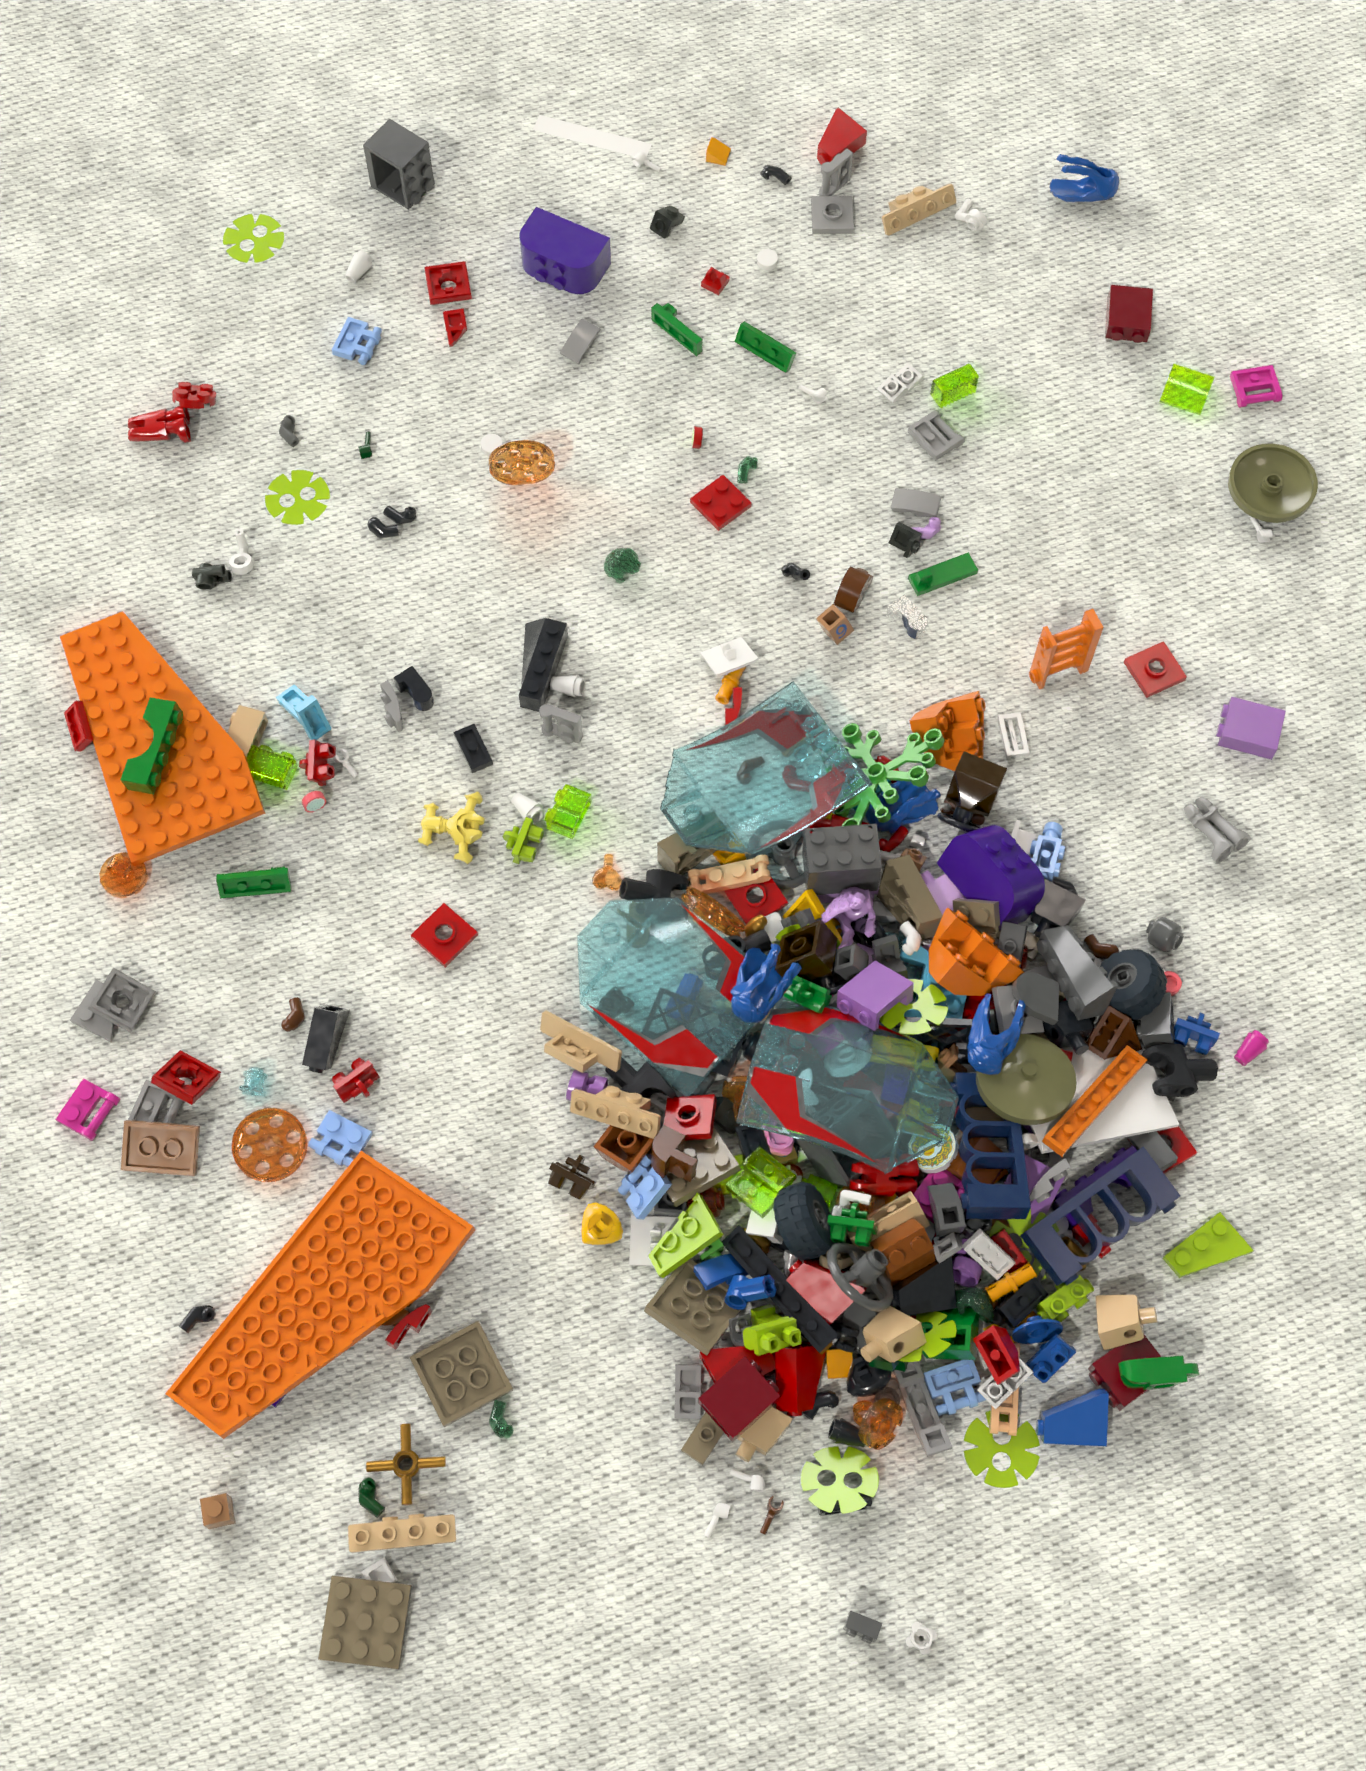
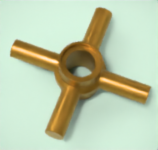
(394, 1465)

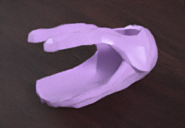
(848, 907)

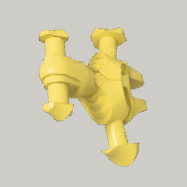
(462, 826)

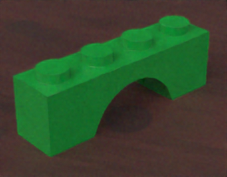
(145, 771)

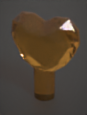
(607, 875)

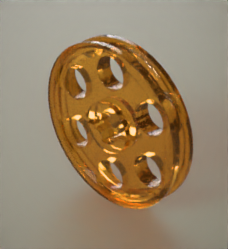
(521, 462)
(713, 912)
(274, 1154)

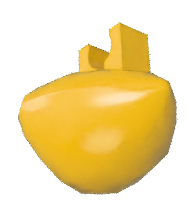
(600, 1225)

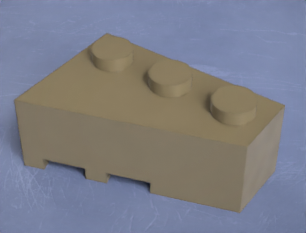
(679, 858)
(908, 896)

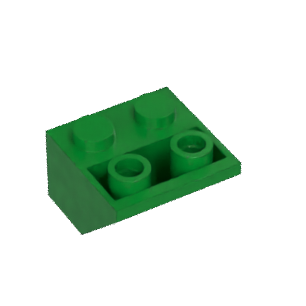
(962, 1345)

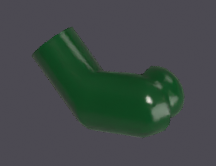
(366, 1497)

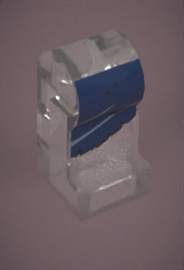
(908, 616)

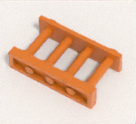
(1062, 651)

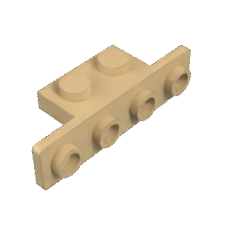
(916, 206)
(577, 1046)
(617, 1109)
(402, 1533)

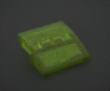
(1186, 389)
(760, 1181)

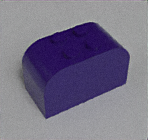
(563, 252)
(994, 868)

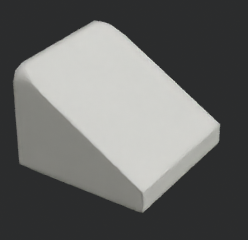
(773, 926)

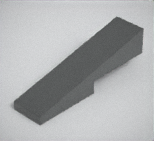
(1156, 1148)

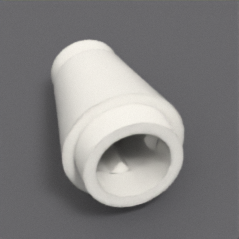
(358, 267)
(568, 685)
(528, 807)

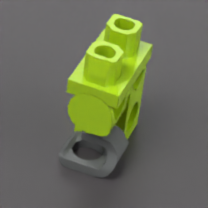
(765, 1331)

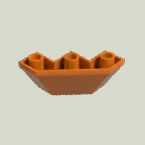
(960, 724)
(968, 960)

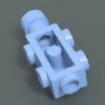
(1048, 850)

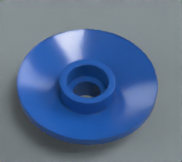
(1036, 1330)

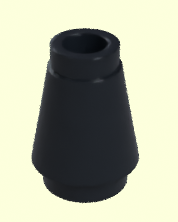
(844, 1433)

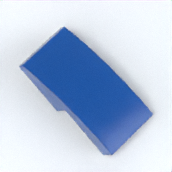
(718, 1270)

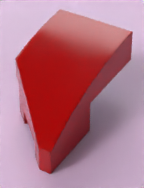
(455, 325)

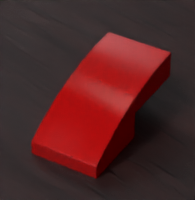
(734, 713)
(414, 1320)

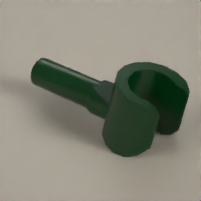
(365, 450)

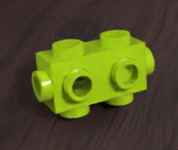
(1064, 1299)

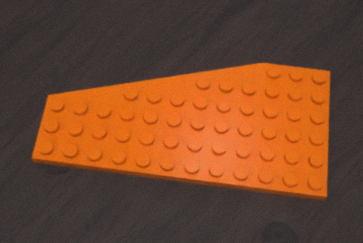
(206, 775)
(336, 1280)

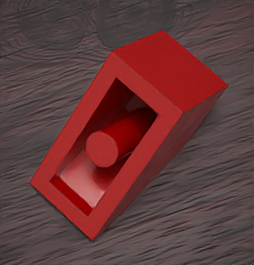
(998, 1353)

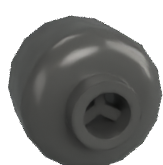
(1164, 934)

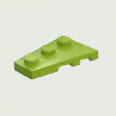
(686, 1239)
(1208, 1246)

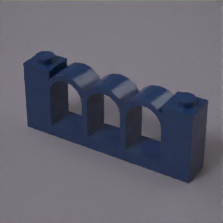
(1146, 1179)
(983, 1199)

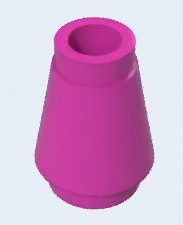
(1251, 1047)

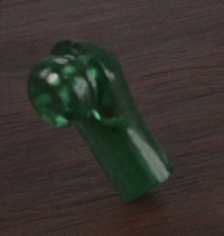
(743, 468)
(497, 1421)

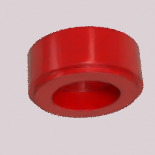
(697, 436)

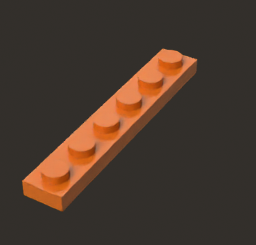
(1094, 1101)

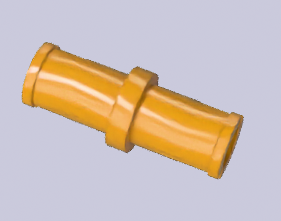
(729, 682)
(1010, 1282)

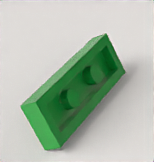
(665, 318)
(765, 347)
(943, 574)
(254, 883)

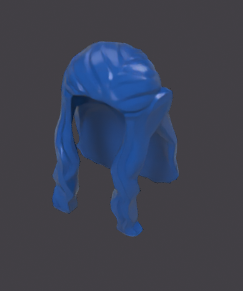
(1098, 186)
(912, 806)
(758, 983)
(986, 1050)

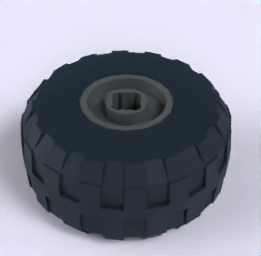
(1139, 982)
(803, 1220)

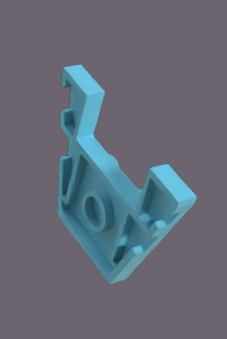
(954, 1002)

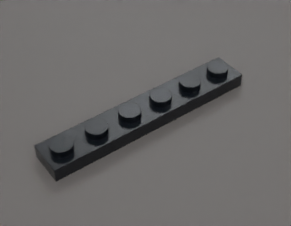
(789, 1301)

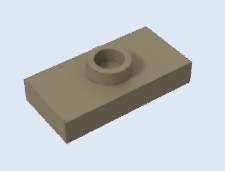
(702, 1439)

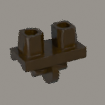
(561, 1173)

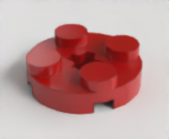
(194, 395)

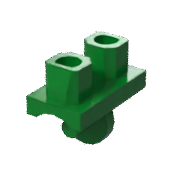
(808, 994)
(864, 1228)

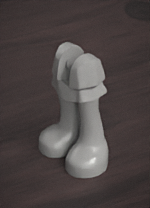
(1222, 847)

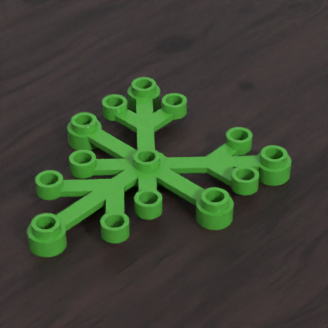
(880, 773)

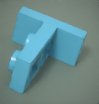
(305, 711)

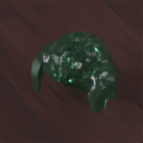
(621, 562)
(977, 1300)

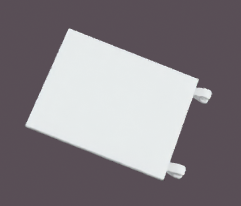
(1131, 1113)

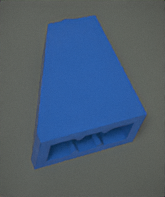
(1076, 1421)

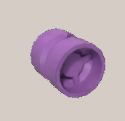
(585, 1083)
(965, 1268)

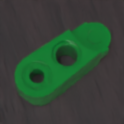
(1156, 1372)

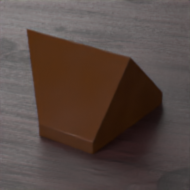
(1113, 1035)

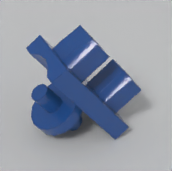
(1197, 1030)
(1050, 1358)

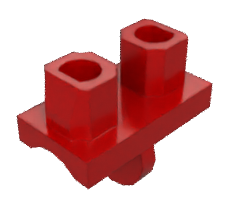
(316, 762)
(355, 1082)

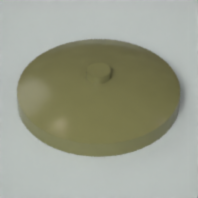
(1272, 483)
(1033, 1083)

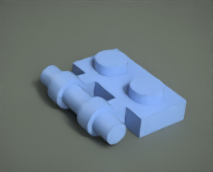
(351, 337)
(345, 1133)
(647, 1192)
(950, 1379)

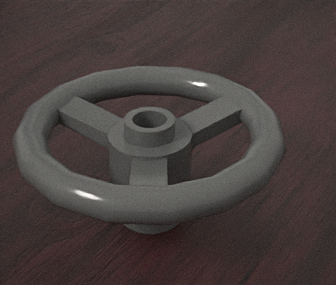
(784, 854)
(866, 1270)

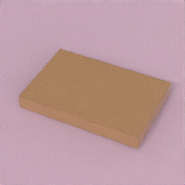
(160, 1148)

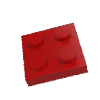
(720, 502)

